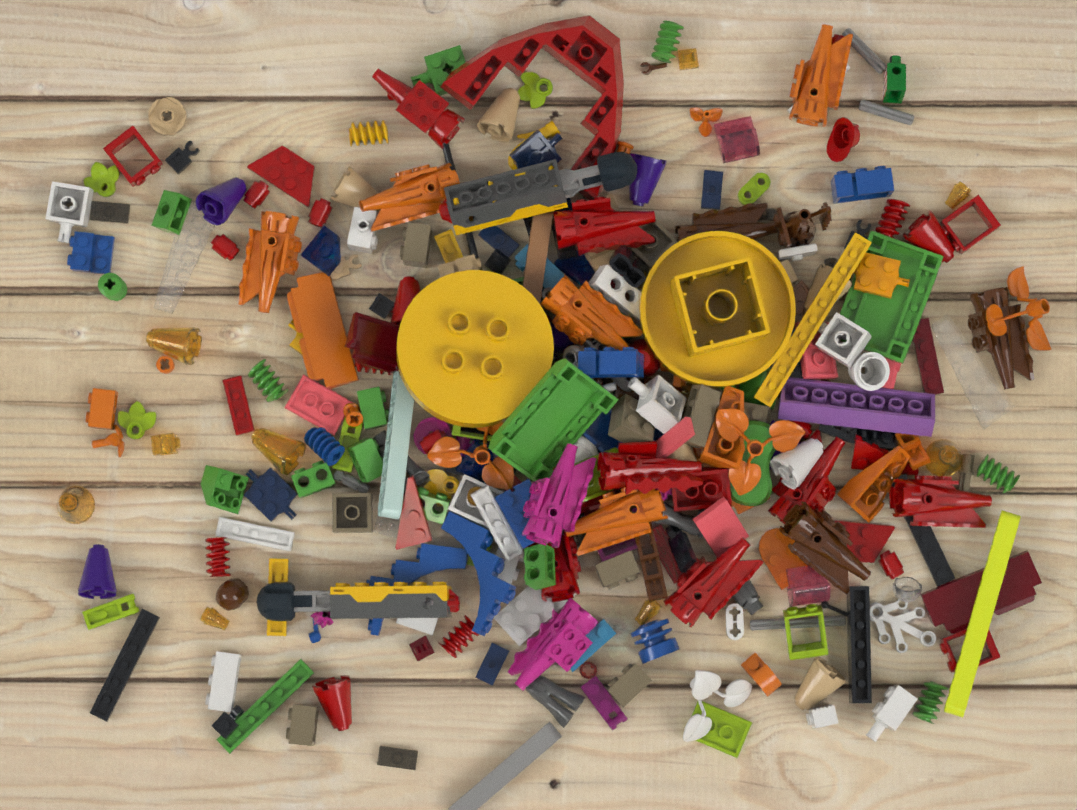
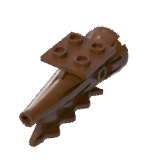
(732, 219)
(799, 226)
(1008, 351)
(822, 545)

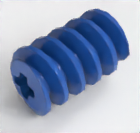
(324, 445)

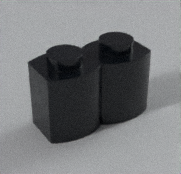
(632, 269)

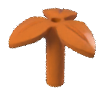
(712, 115)
(113, 439)

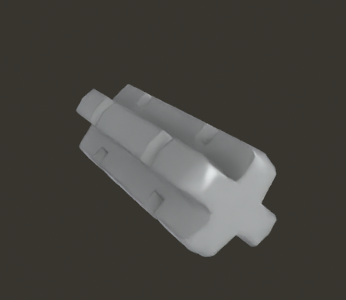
(351, 482)

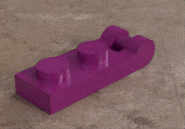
(603, 702)

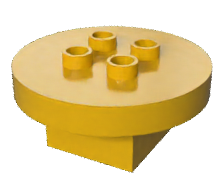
(717, 309)
(473, 347)

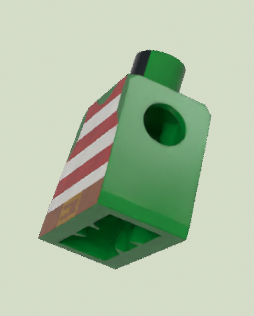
(894, 81)

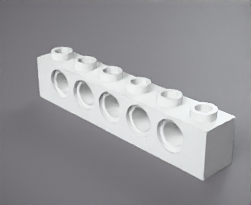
(601, 282)

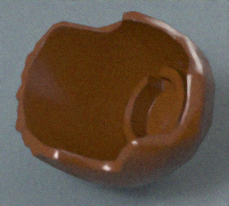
(232, 594)

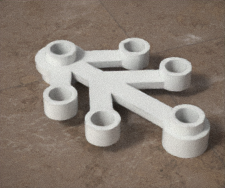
(898, 623)

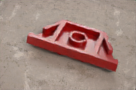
(287, 173)
(867, 539)

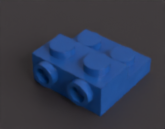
(91, 253)

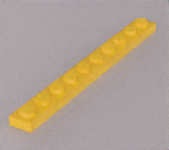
(812, 319)

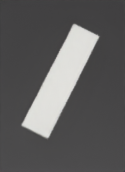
(496, 523)
(255, 534)

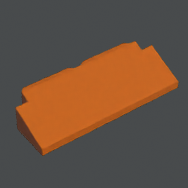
(320, 320)

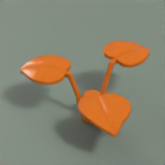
(1036, 308)
(732, 424)
(495, 474)

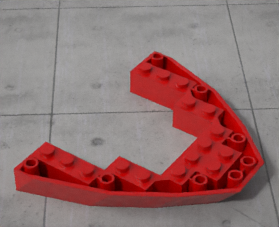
(580, 46)

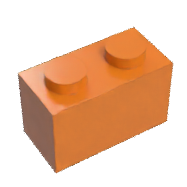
(102, 409)

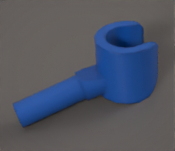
(315, 636)

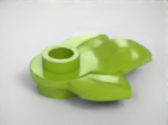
(531, 89)
(100, 177)
(136, 418)

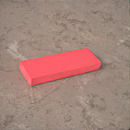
(675, 437)

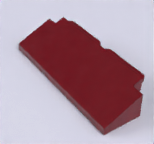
(373, 342)
(954, 601)

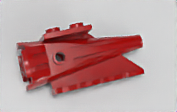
(422, 108)
(600, 228)
(640, 469)
(815, 488)
(936, 502)
(566, 571)
(714, 581)

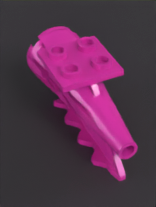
(558, 499)
(558, 641)

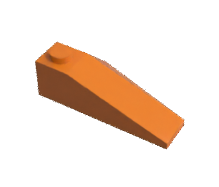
(717, 450)
(868, 488)

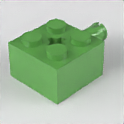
(437, 64)

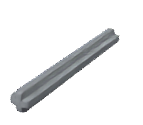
(803, 622)

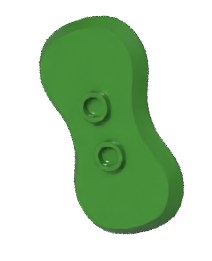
(763, 490)

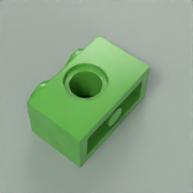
(171, 212)

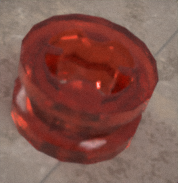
(583, 674)

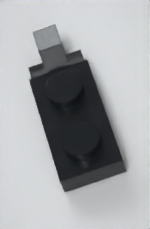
(681, 548)

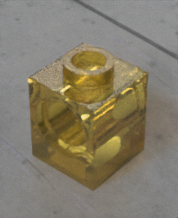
(165, 444)

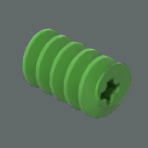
(666, 41)
(117, 292)
(266, 381)
(997, 474)
(930, 701)

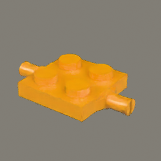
(878, 275)

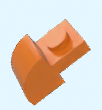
(913, 447)
(761, 674)

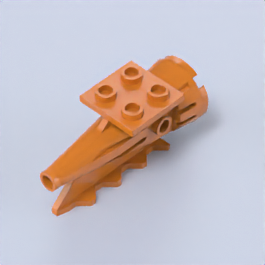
(821, 76)
(412, 195)
(269, 257)
(587, 315)
(616, 521)

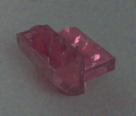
(737, 139)
(806, 586)

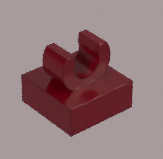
(421, 648)

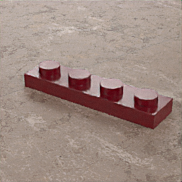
(927, 358)

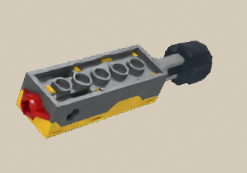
(529, 191)
(280, 601)

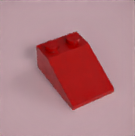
(714, 487)

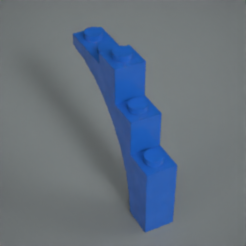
(431, 558)
(488, 566)

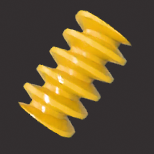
(368, 133)

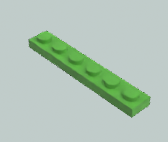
(267, 704)

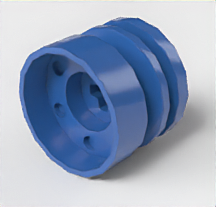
(654, 640)

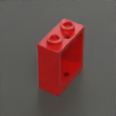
(123, 140)
(984, 213)
(989, 645)

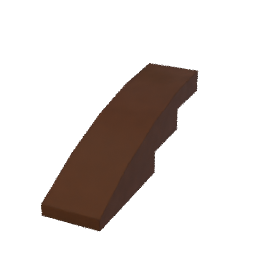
(651, 566)

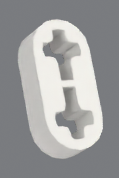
(739, 621)

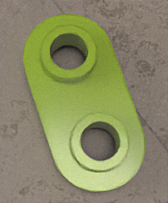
(754, 189)

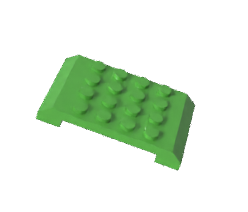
(896, 319)
(549, 418)

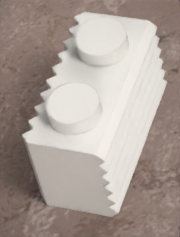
(822, 716)

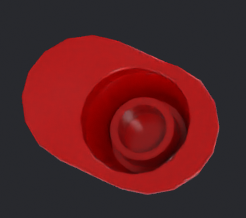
(842, 139)

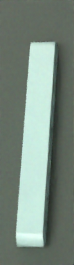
(395, 450)

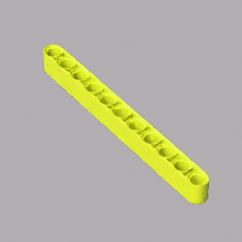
(982, 614)

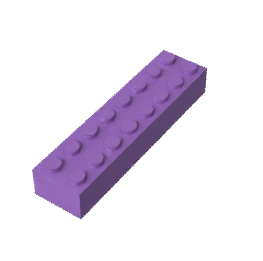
(857, 408)

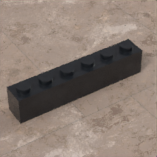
(859, 644)

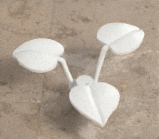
(702, 687)

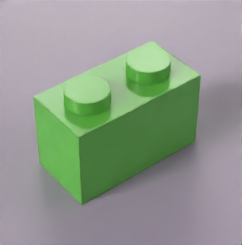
(373, 408)
(366, 459)

